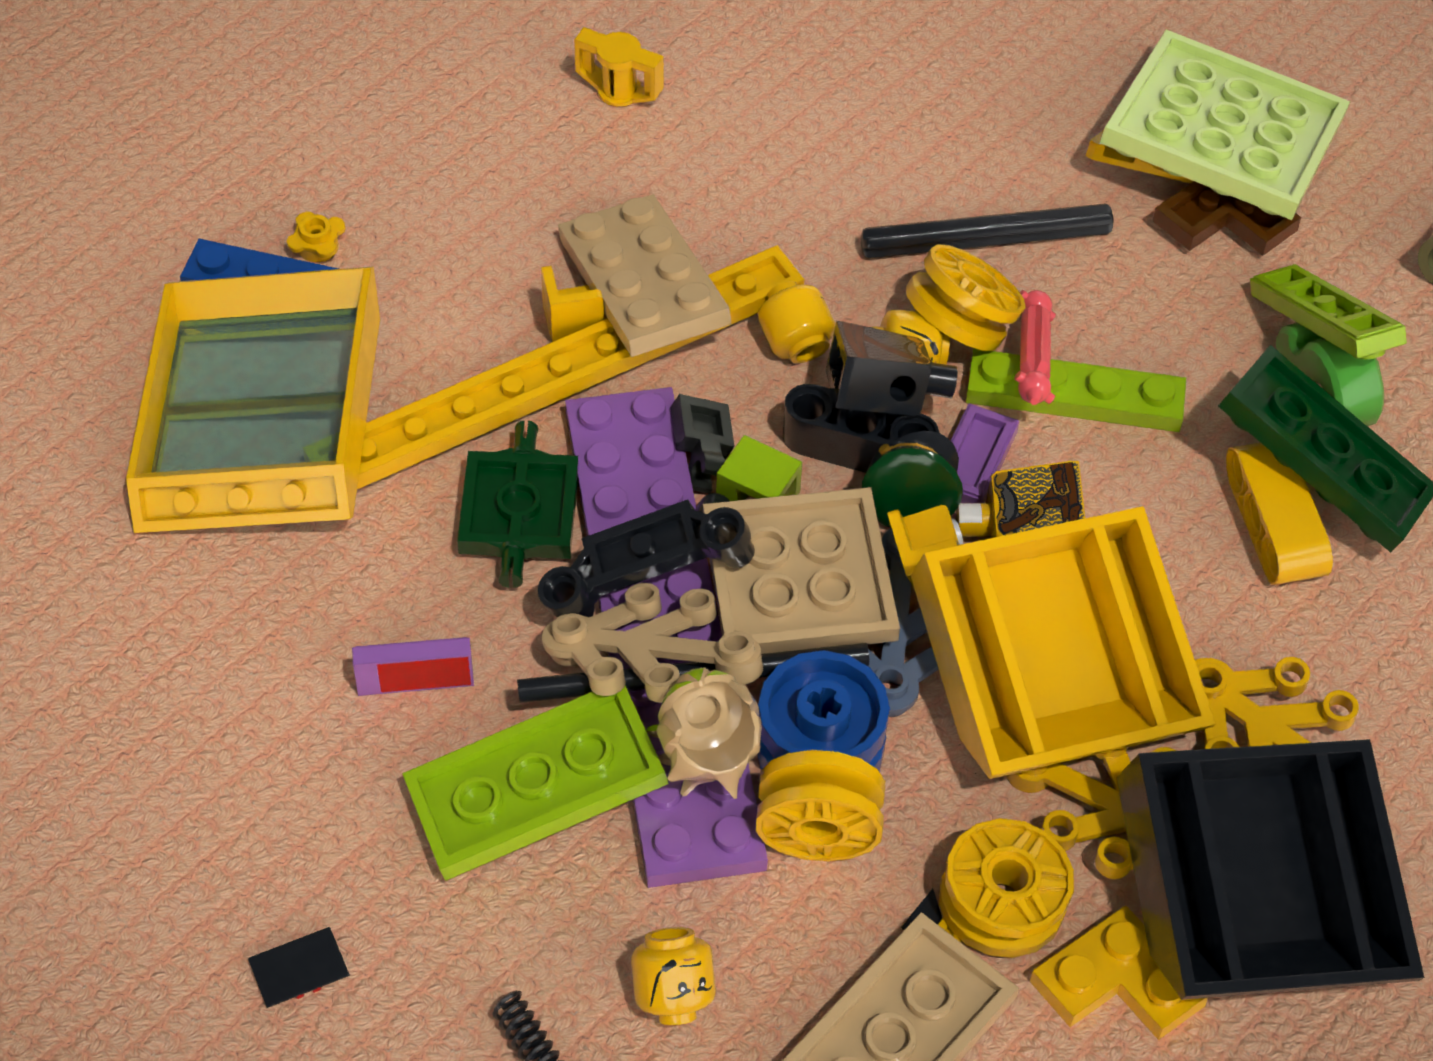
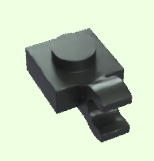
(704, 431)

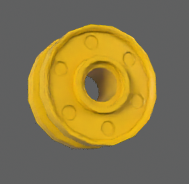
(965, 297)
(820, 805)
(998, 919)

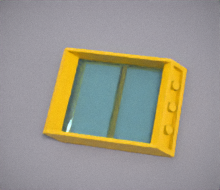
(255, 401)

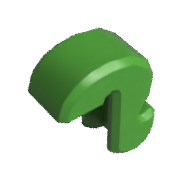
(1347, 379)

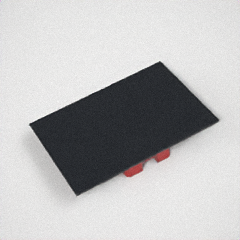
(298, 967)

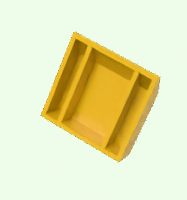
(1060, 643)

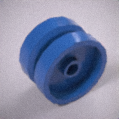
(823, 705)

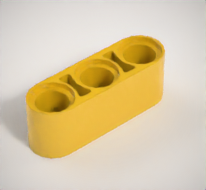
(1278, 515)

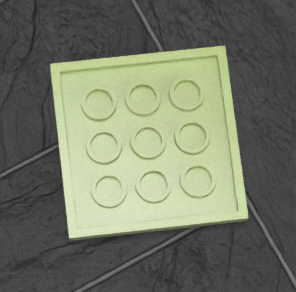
(1226, 124)

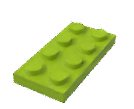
(533, 780)

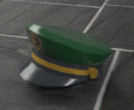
(914, 475)

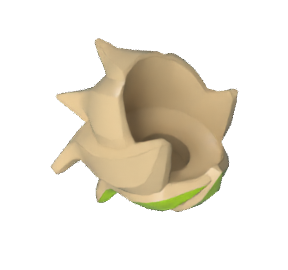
(708, 730)

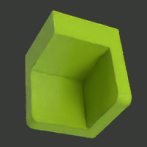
(758, 472)

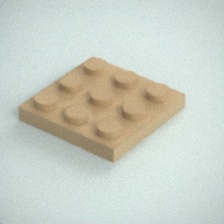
(813, 573)

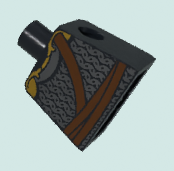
(884, 371)

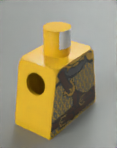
(1025, 501)

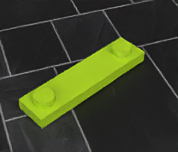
(1328, 311)

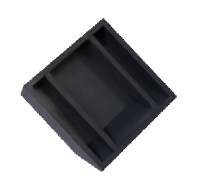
(1267, 869)

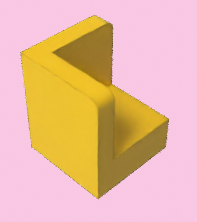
(569, 308)
(921, 533)

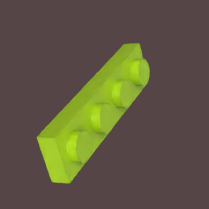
(1082, 391)

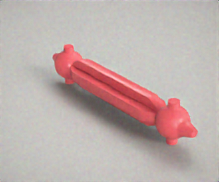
(1035, 348)

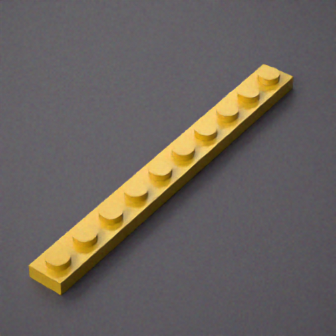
(543, 377)

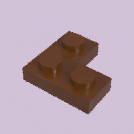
(1200, 212)

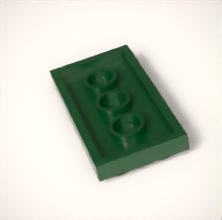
(1329, 448)

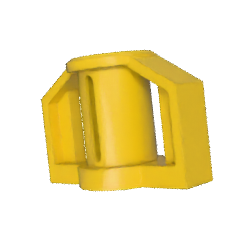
(620, 59)

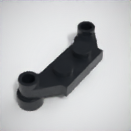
(645, 550)

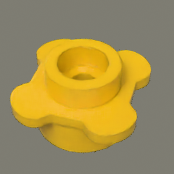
(316, 236)

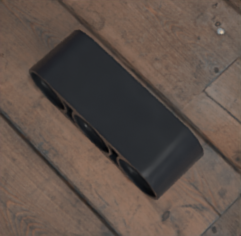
(841, 435)

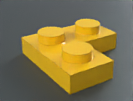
(1111, 962)

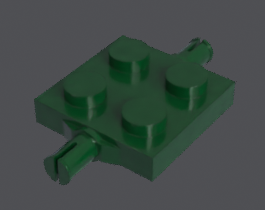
(518, 504)

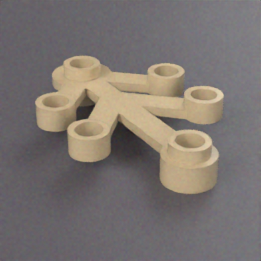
(578, 639)

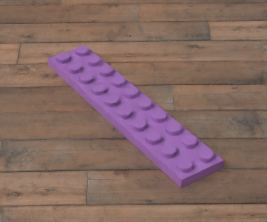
(624, 473)

